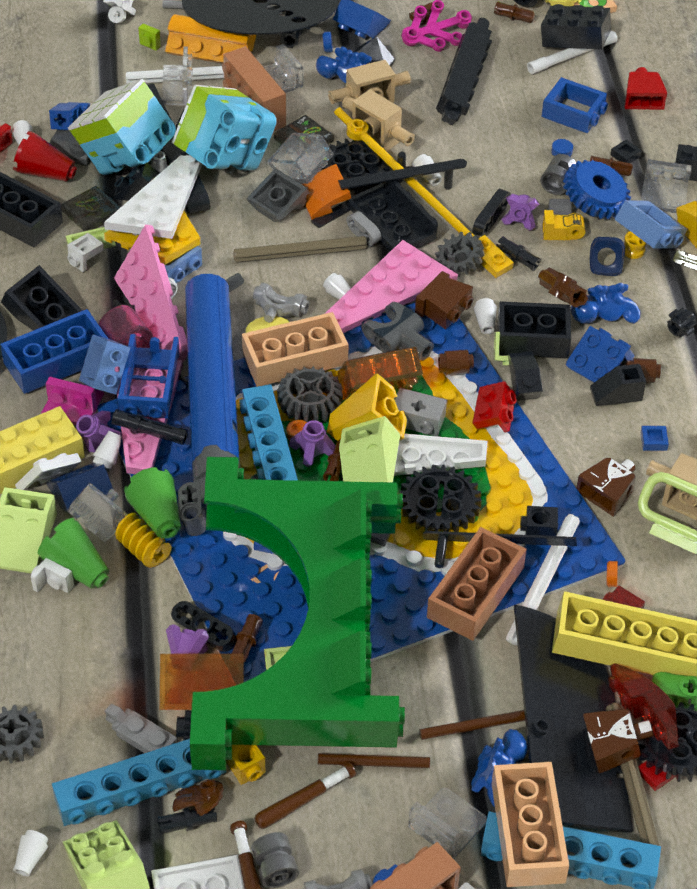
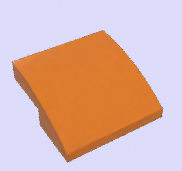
(325, 192)

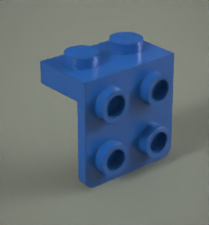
(598, 354)

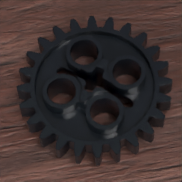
(356, 160)
(459, 503)
(679, 760)

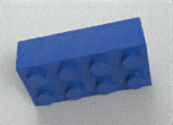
(50, 350)

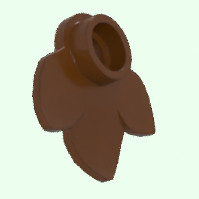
(202, 796)

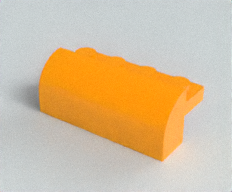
(203, 41)

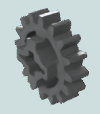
(460, 254)
(19, 733)

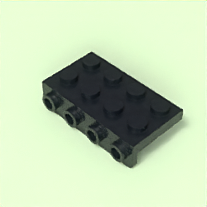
(395, 215)

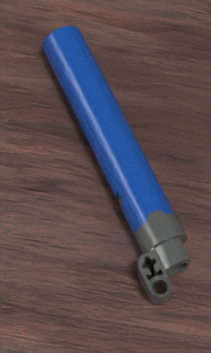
(210, 390)

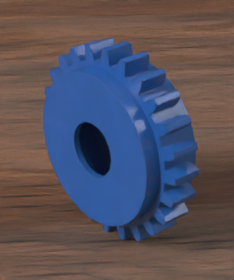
(596, 188)

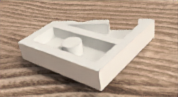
(49, 469)

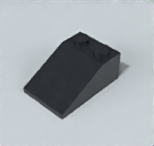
(38, 300)

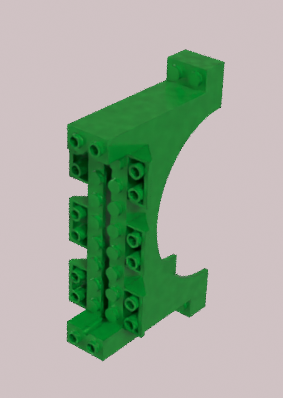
(324, 680)

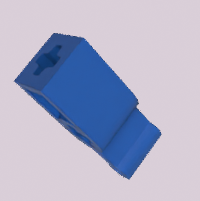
(66, 114)

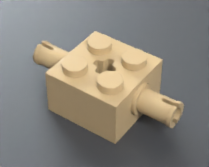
(373, 76)
(382, 119)
(674, 498)

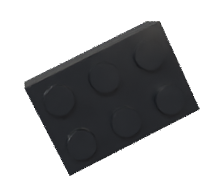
(576, 27)
(534, 328)

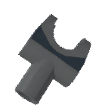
(399, 332)

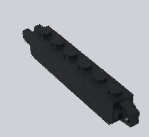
(463, 71)

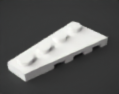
(424, 450)

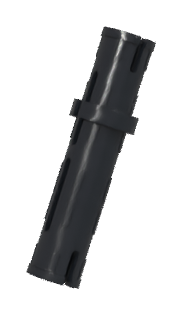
(139, 423)

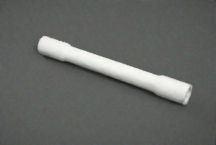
(545, 62)

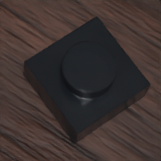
(626, 152)

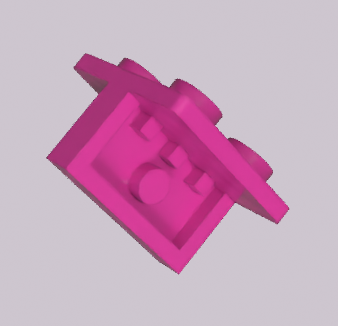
(72, 397)

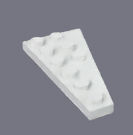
(159, 201)

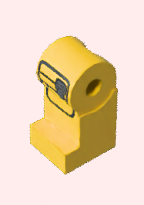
(562, 226)

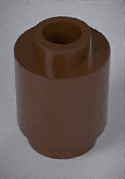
(455, 362)
(649, 367)

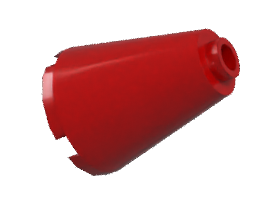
(43, 160)

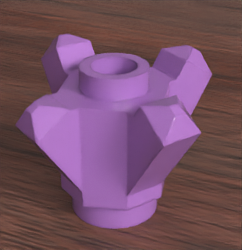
(521, 210)
(94, 429)
(312, 441)
(186, 641)

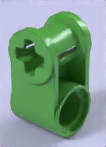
(677, 688)

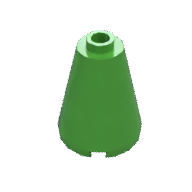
(155, 500)
(76, 552)

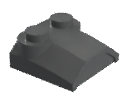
(67, 144)
(278, 196)

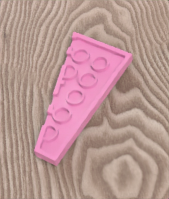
(394, 279)
(149, 289)
(141, 448)

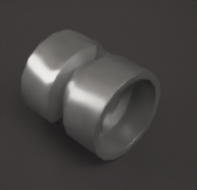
(554, 174)
(275, 858)

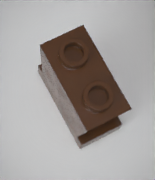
(444, 300)

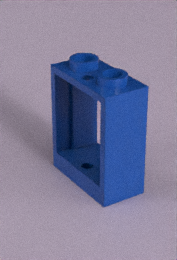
(569, 116)

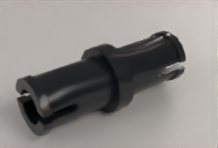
(518, 253)
(184, 820)

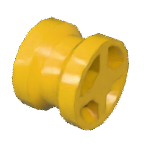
(634, 246)

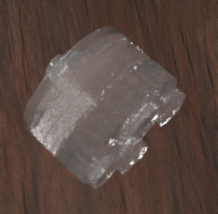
(97, 511)

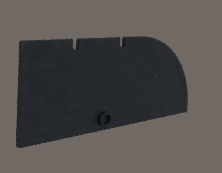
(554, 699)

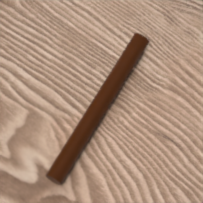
(470, 725)
(374, 760)

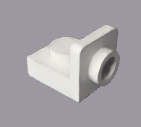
(82, 250)
(53, 574)

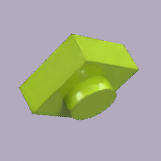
(149, 37)

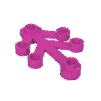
(435, 29)

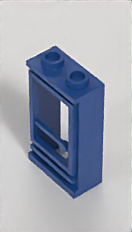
(151, 359)

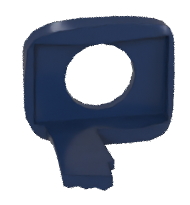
(607, 242)

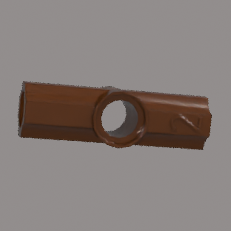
(563, 287)

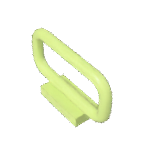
(665, 527)

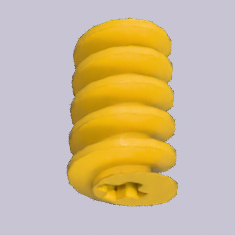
(142, 541)

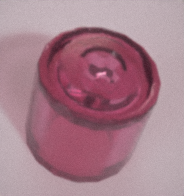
(122, 322)

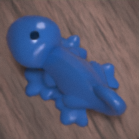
(346, 59)
(608, 304)
(508, 750)

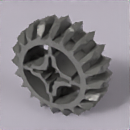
(309, 388)

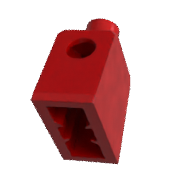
(645, 91)

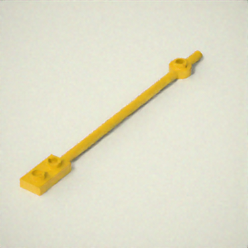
(494, 260)

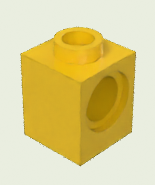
(247, 771)

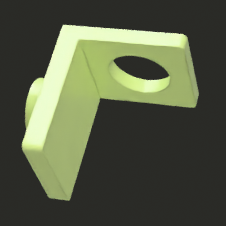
(504, 358)

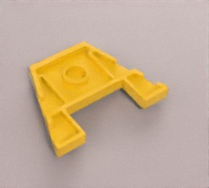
(184, 240)

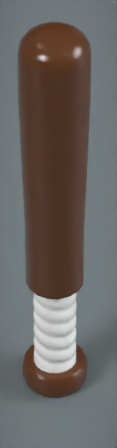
(296, 800)
(246, 859)

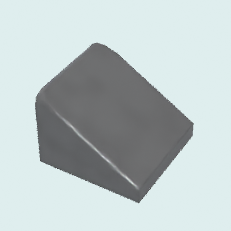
(560, 206)

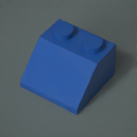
(359, 18)

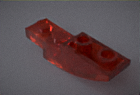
(646, 700)

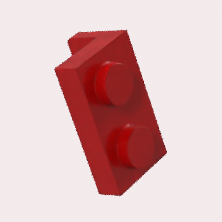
(494, 406)

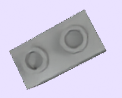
(422, 411)

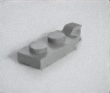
(138, 730)

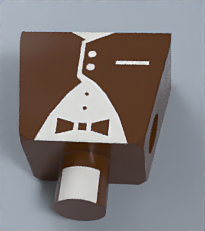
(608, 484)
(615, 737)

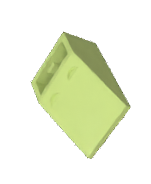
(369, 451)
(24, 524)
(106, 859)

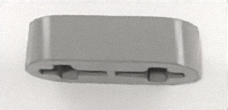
(362, 226)

